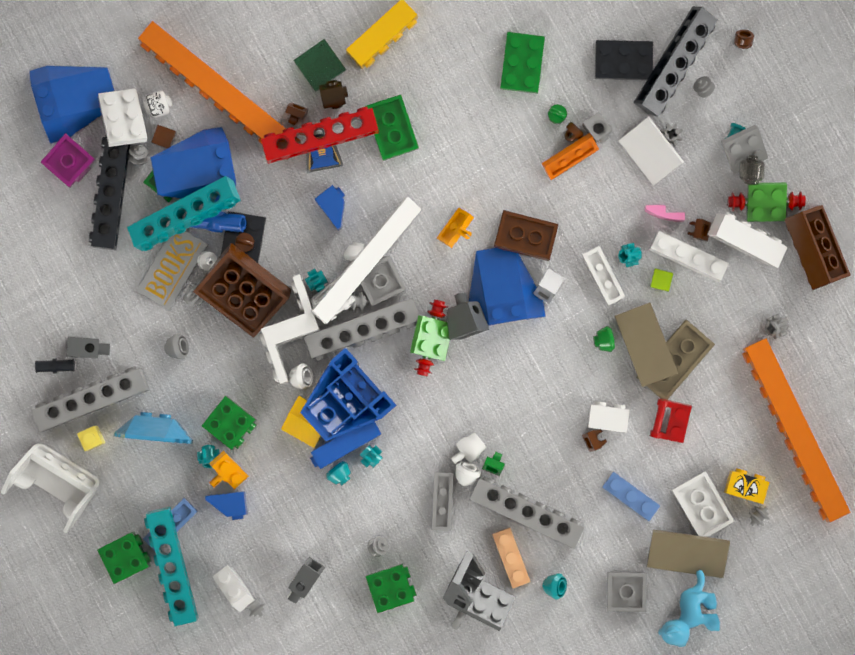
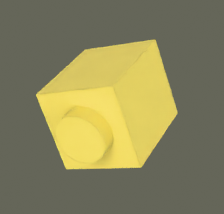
(91, 438)

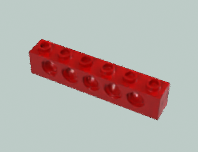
(368, 128)

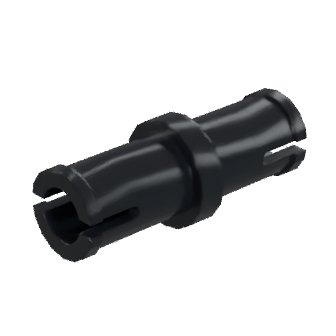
(54, 366)

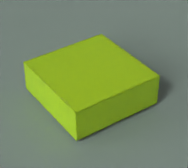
(661, 280)

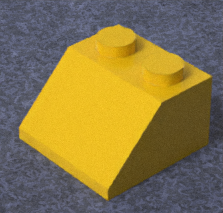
(298, 426)

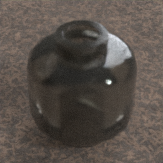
(751, 170)

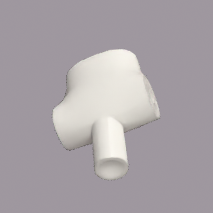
(470, 448)

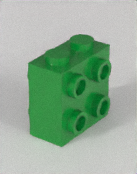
(229, 423)
(124, 557)
(391, 588)

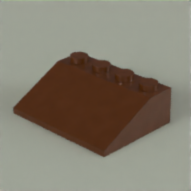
(242, 290)

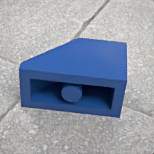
(332, 204)
(230, 504)

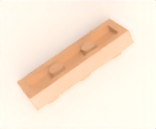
(511, 558)

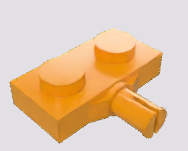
(455, 228)
(227, 471)

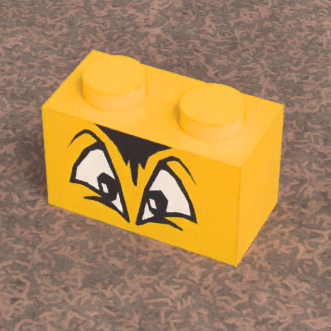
(746, 486)

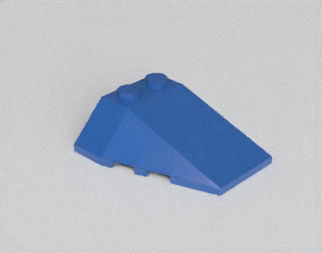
(68, 97)
(193, 164)
(504, 287)
(344, 399)

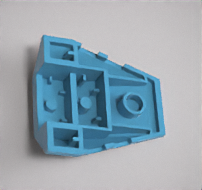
(154, 429)

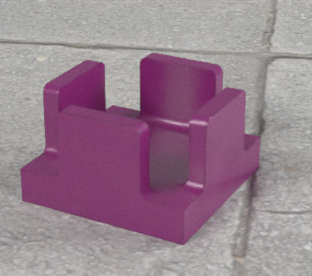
(68, 161)

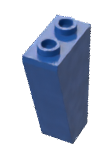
(344, 445)

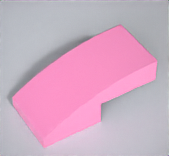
(660, 212)

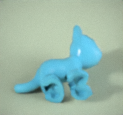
(678, 631)

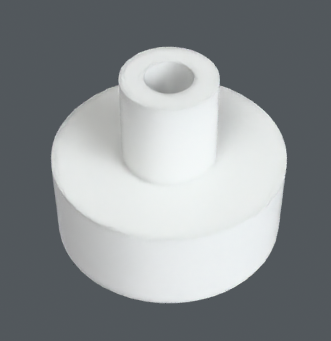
(206, 260)

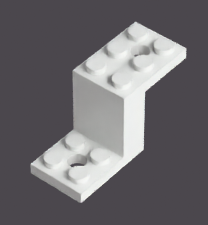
(289, 330)

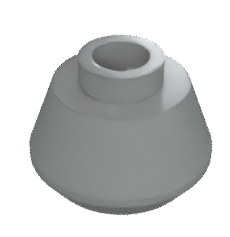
(177, 346)

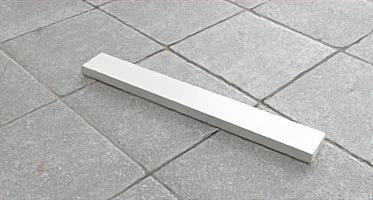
(366, 260)

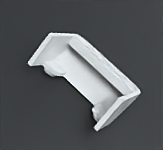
(56, 476)

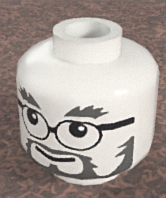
(157, 104)

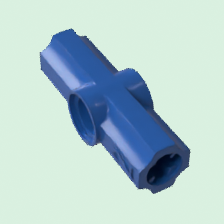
(223, 222)

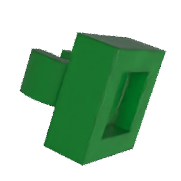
(493, 464)

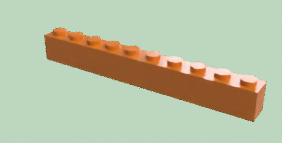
(210, 83)
(796, 430)

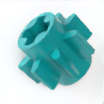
(630, 255)
(316, 280)
(206, 455)
(371, 456)

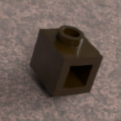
(333, 94)

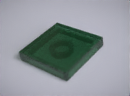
(319, 64)

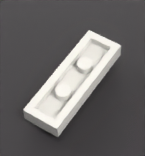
(603, 275)

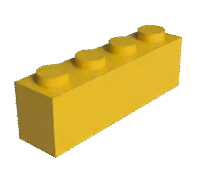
(382, 33)

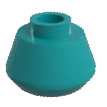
(339, 473)
(555, 586)

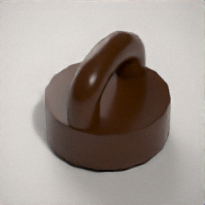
(744, 39)
(572, 128)
(244, 242)

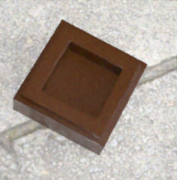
(163, 136)

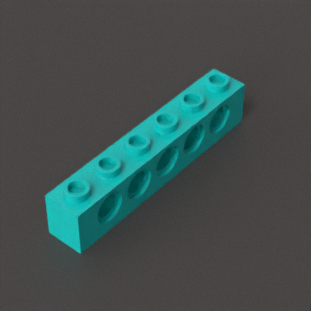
(174, 212)
(177, 615)

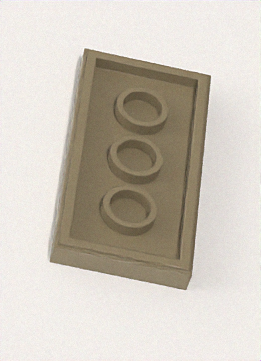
(646, 344)
(687, 350)
(688, 553)

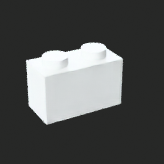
(608, 417)
(233, 588)

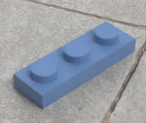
(631, 496)
(181, 514)

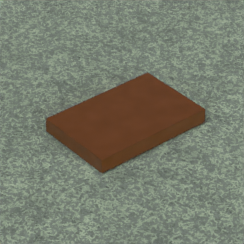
(526, 235)

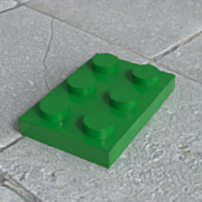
(522, 62)
(394, 127)

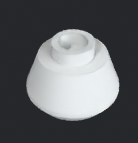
(352, 251)
(301, 376)
(467, 473)

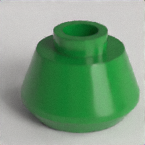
(604, 339)

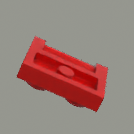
(677, 420)

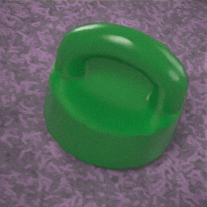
(557, 114)

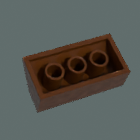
(817, 247)

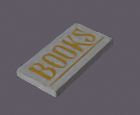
(172, 269)

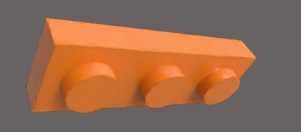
(570, 156)

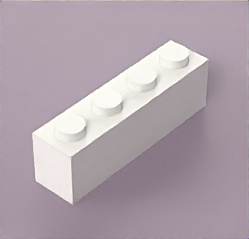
(747, 240)
(688, 256)

